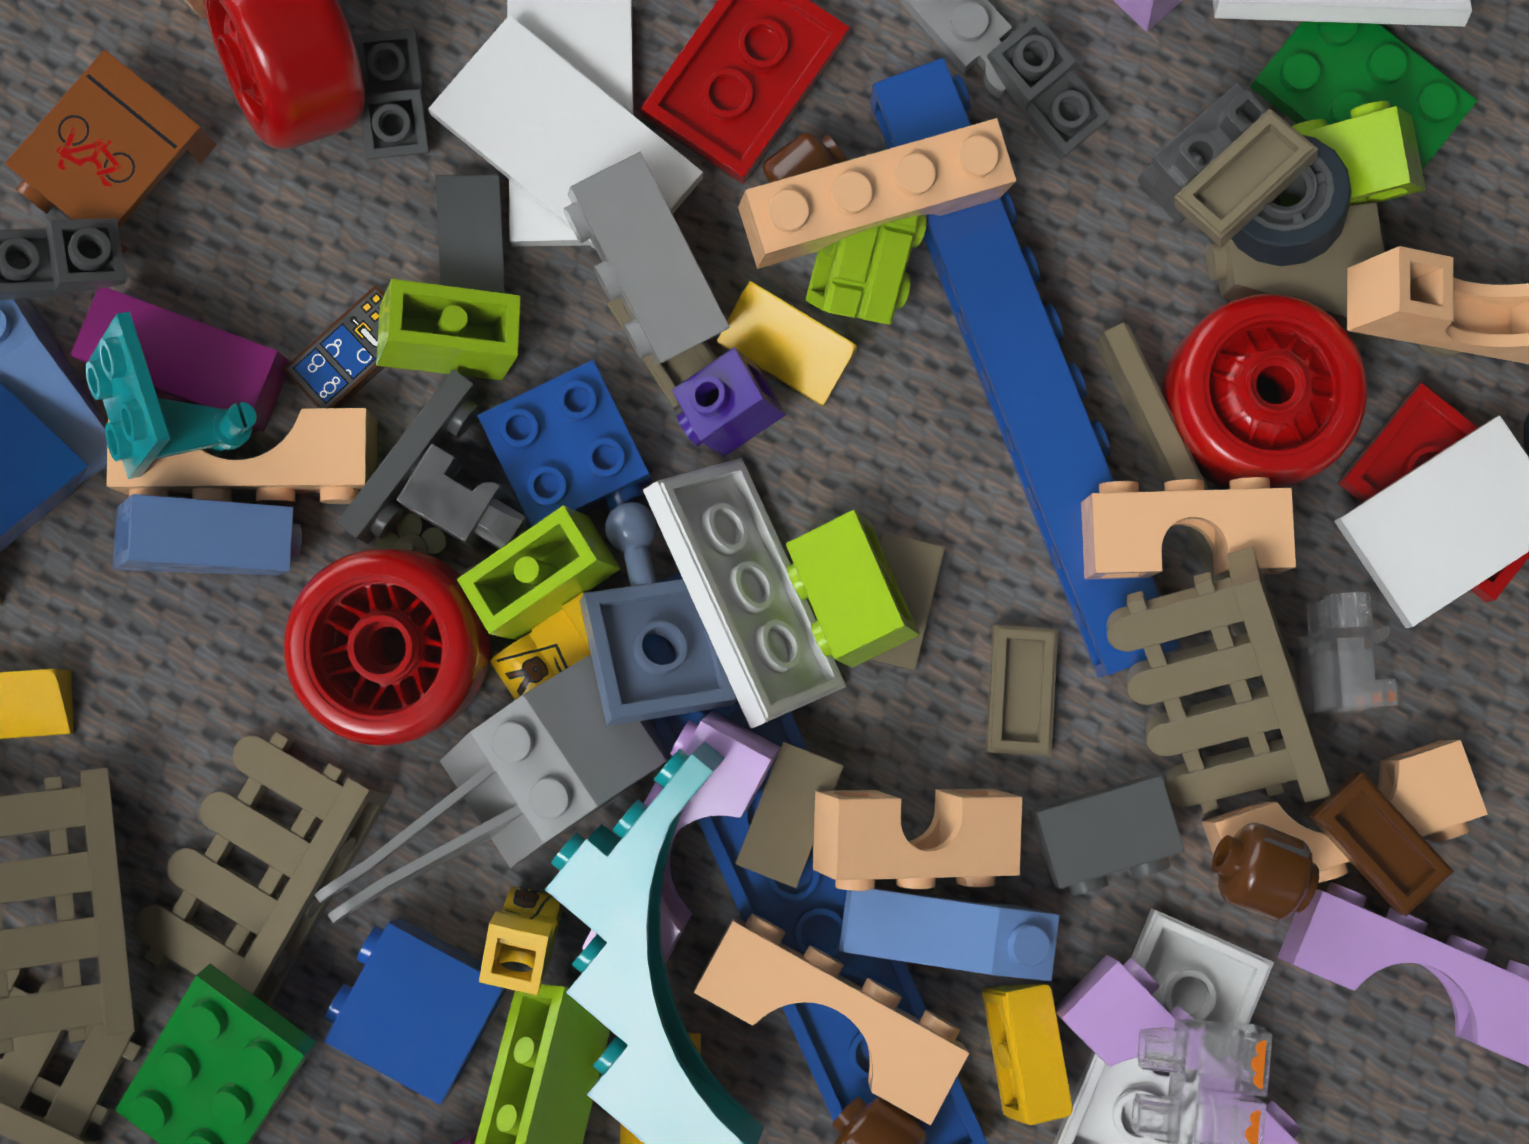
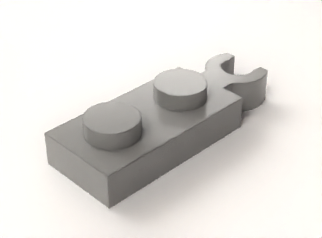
(964, 32)

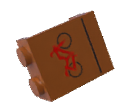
(105, 145)

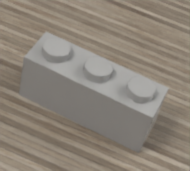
(644, 260)

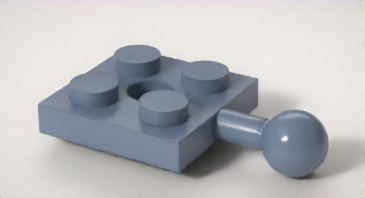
(622, 617)

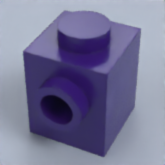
(727, 403)

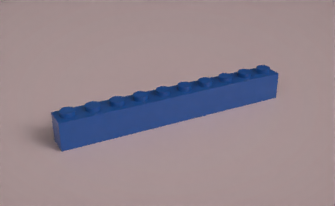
(1017, 359)

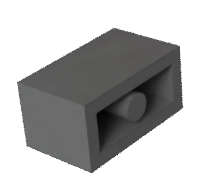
(1107, 833)

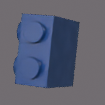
(566, 446)
(34, 469)
(413, 1009)

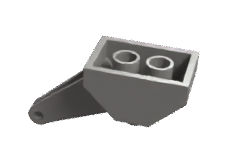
(525, 778)

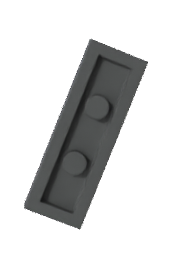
(446, 413)

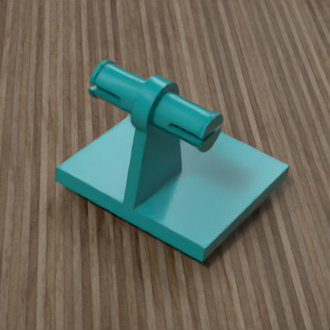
(148, 426)

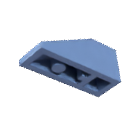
(47, 384)
(950, 933)

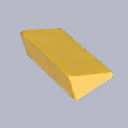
(788, 343)
(36, 703)
(1027, 1052)

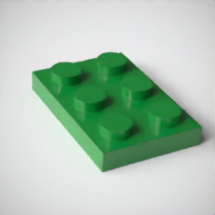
(1340, 66)
(215, 1067)

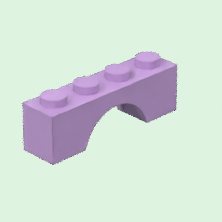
(725, 793)
(1350, 944)
(1117, 1003)

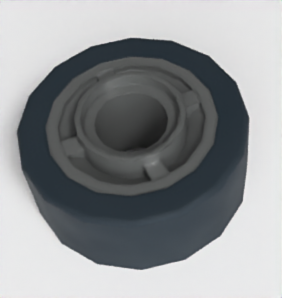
(1310, 227)

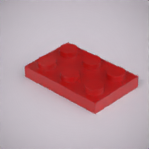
(744, 78)
(1410, 437)

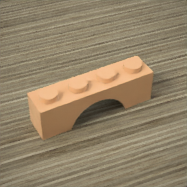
(875, 189)
(1418, 301)
(323, 454)
(1426, 785)
(909, 1057)

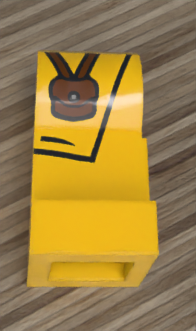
(544, 651)
(521, 934)

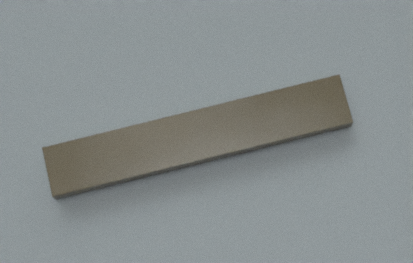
(1155, 426)

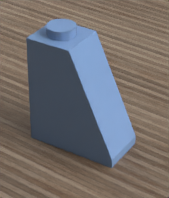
(204, 536)

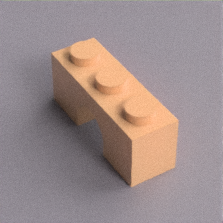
(1127, 526)
(970, 838)

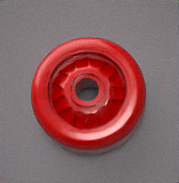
(289, 67)
(1226, 420)
(339, 655)

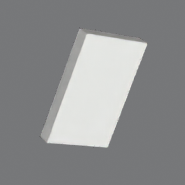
(1445, 523)

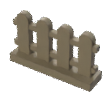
(1216, 664)
(279, 922)
(68, 938)
(78, 1097)

